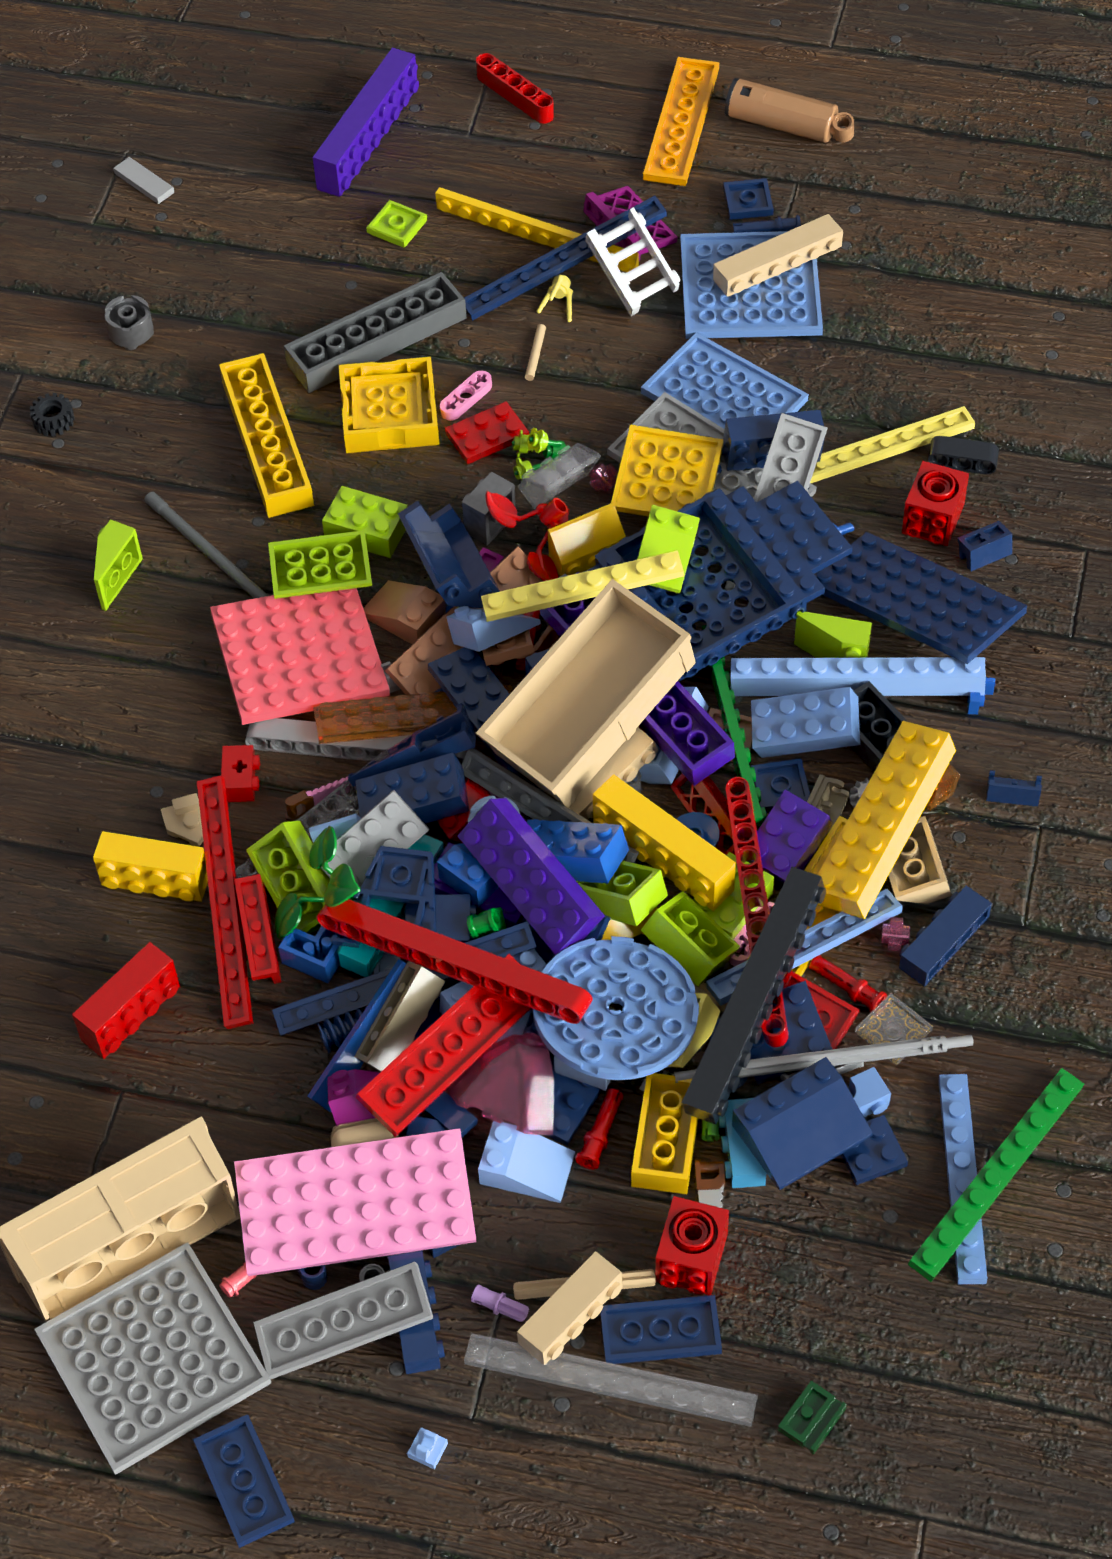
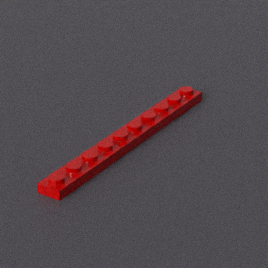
(224, 903)

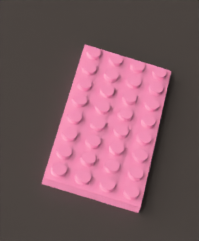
(354, 1202)

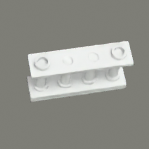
(619, 280)

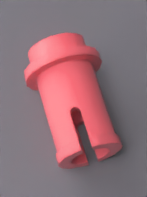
(236, 1281)

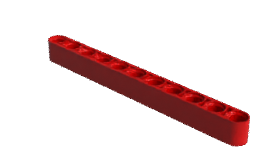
(753, 896)
(457, 960)

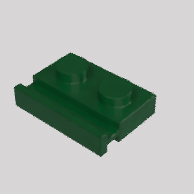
(812, 1417)

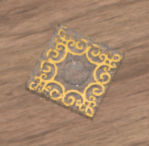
(891, 1023)

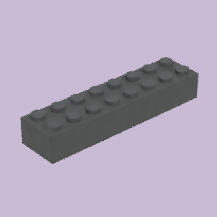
(375, 331)

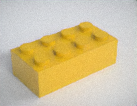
(151, 866)
(664, 1137)

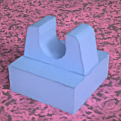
(427, 1448)

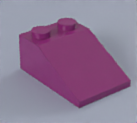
(342, 1090)

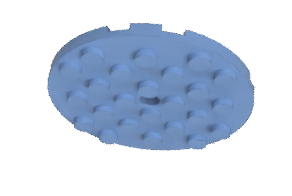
(655, 1016)

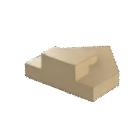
(184, 819)

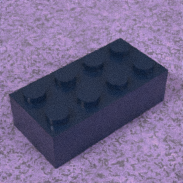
(750, 438)
(429, 788)

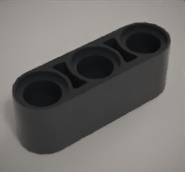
(964, 454)

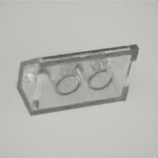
(558, 473)

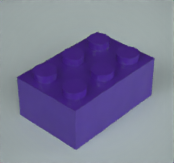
(790, 835)

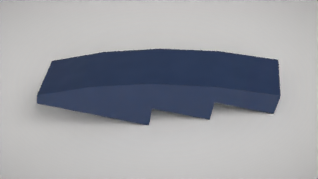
(450, 1114)

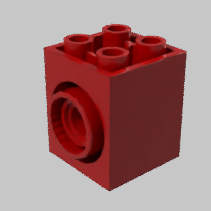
(935, 503)
(691, 1246)

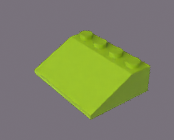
(319, 564)

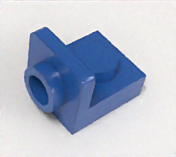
(976, 700)

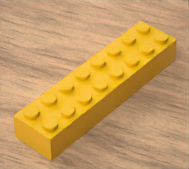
(266, 435)
(884, 818)

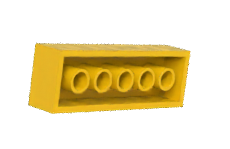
(666, 843)

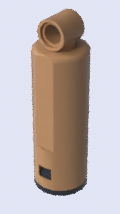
(787, 112)

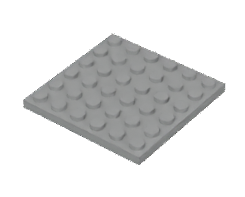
(152, 1357)

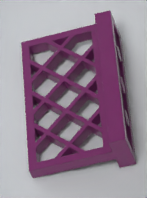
(600, 212)

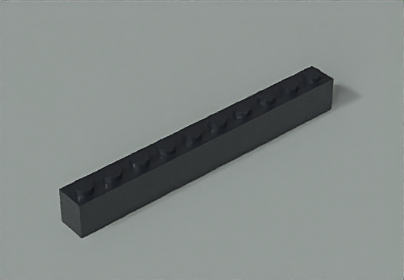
(754, 996)

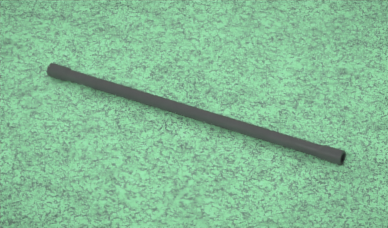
(163, 509)

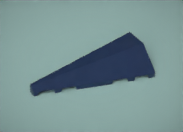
(441, 738)

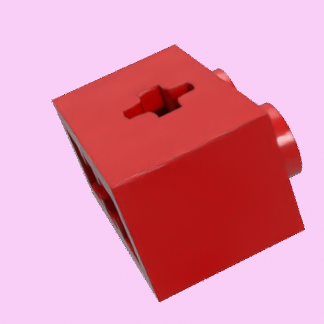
(239, 770)

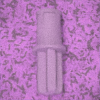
(499, 1303)

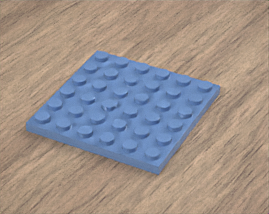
(772, 308)

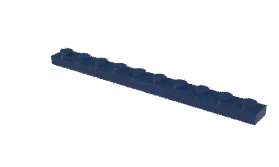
(554, 262)
(360, 992)

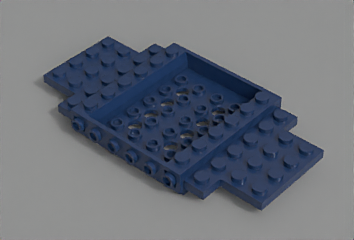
(762, 548)

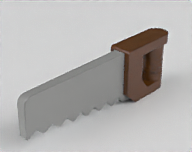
(710, 1190)

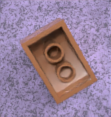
(405, 609)

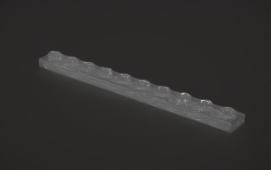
(614, 1381)

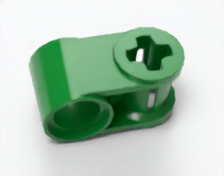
(486, 922)

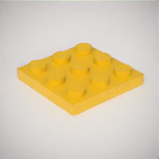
(386, 400)

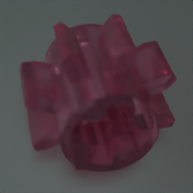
(603, 477)
(895, 934)

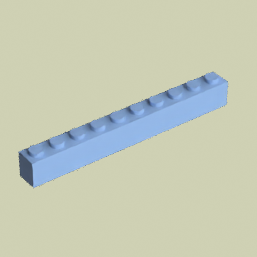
(889, 675)

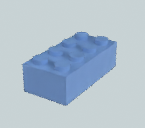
(805, 722)

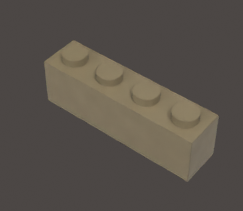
(400, 1016)

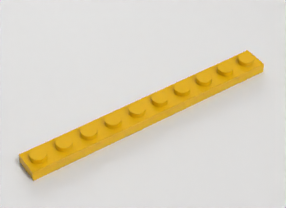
(517, 224)

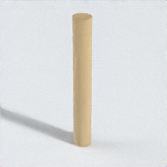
(535, 352)

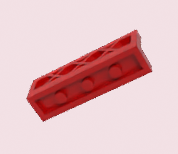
(714, 802)
(257, 928)

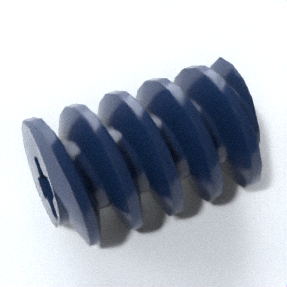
(337, 1032)

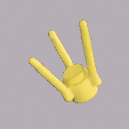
(559, 289)

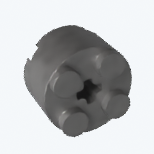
(128, 321)

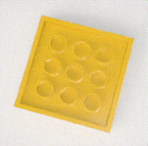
(665, 469)

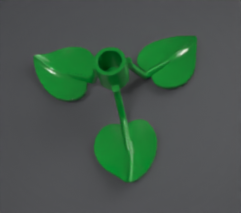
(340, 889)

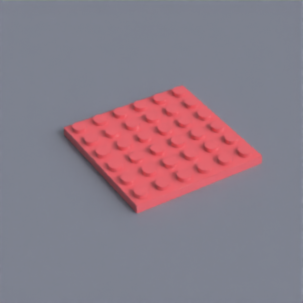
(297, 653)

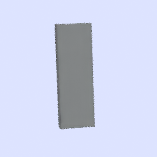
(143, 180)

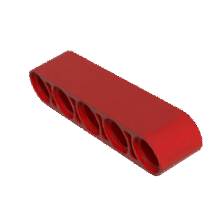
(515, 88)

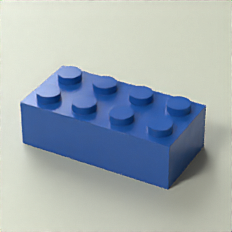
(585, 849)

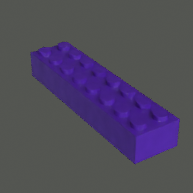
(365, 122)

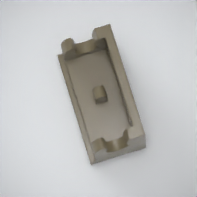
(828, 797)

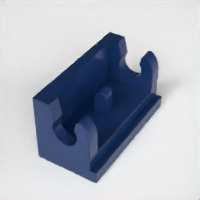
(985, 545)
(1013, 790)

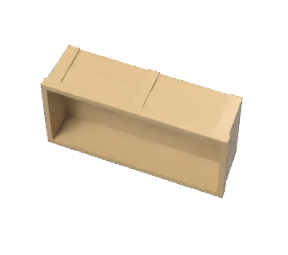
(589, 693)
(120, 1220)

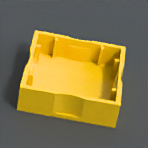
(397, 436)

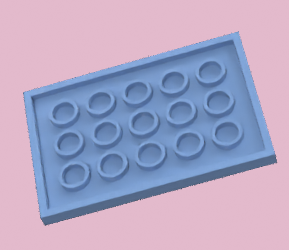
(721, 384)

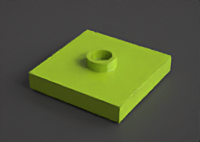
(396, 223)

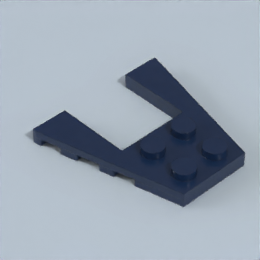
(399, 877)

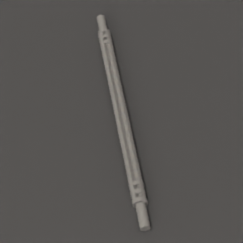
(846, 1055)

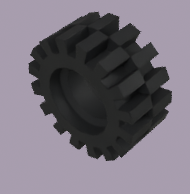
(48, 405)

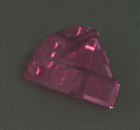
(511, 1084)

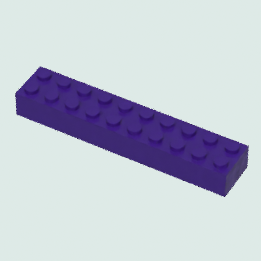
(675, 723)

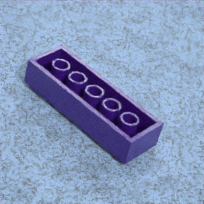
(530, 875)

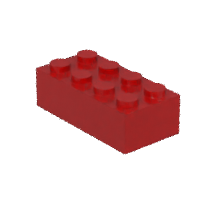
(126, 1000)

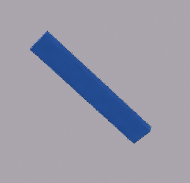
(344, 1057)

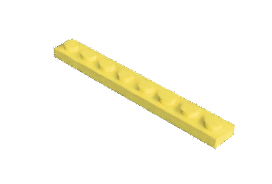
(892, 443)
(581, 586)

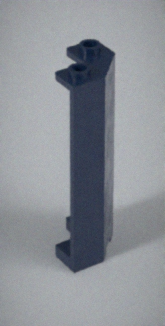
(449, 555)

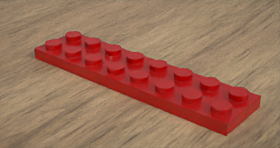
(439, 1057)

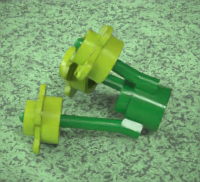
(535, 441)

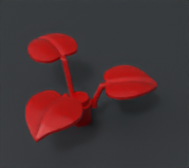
(550, 514)

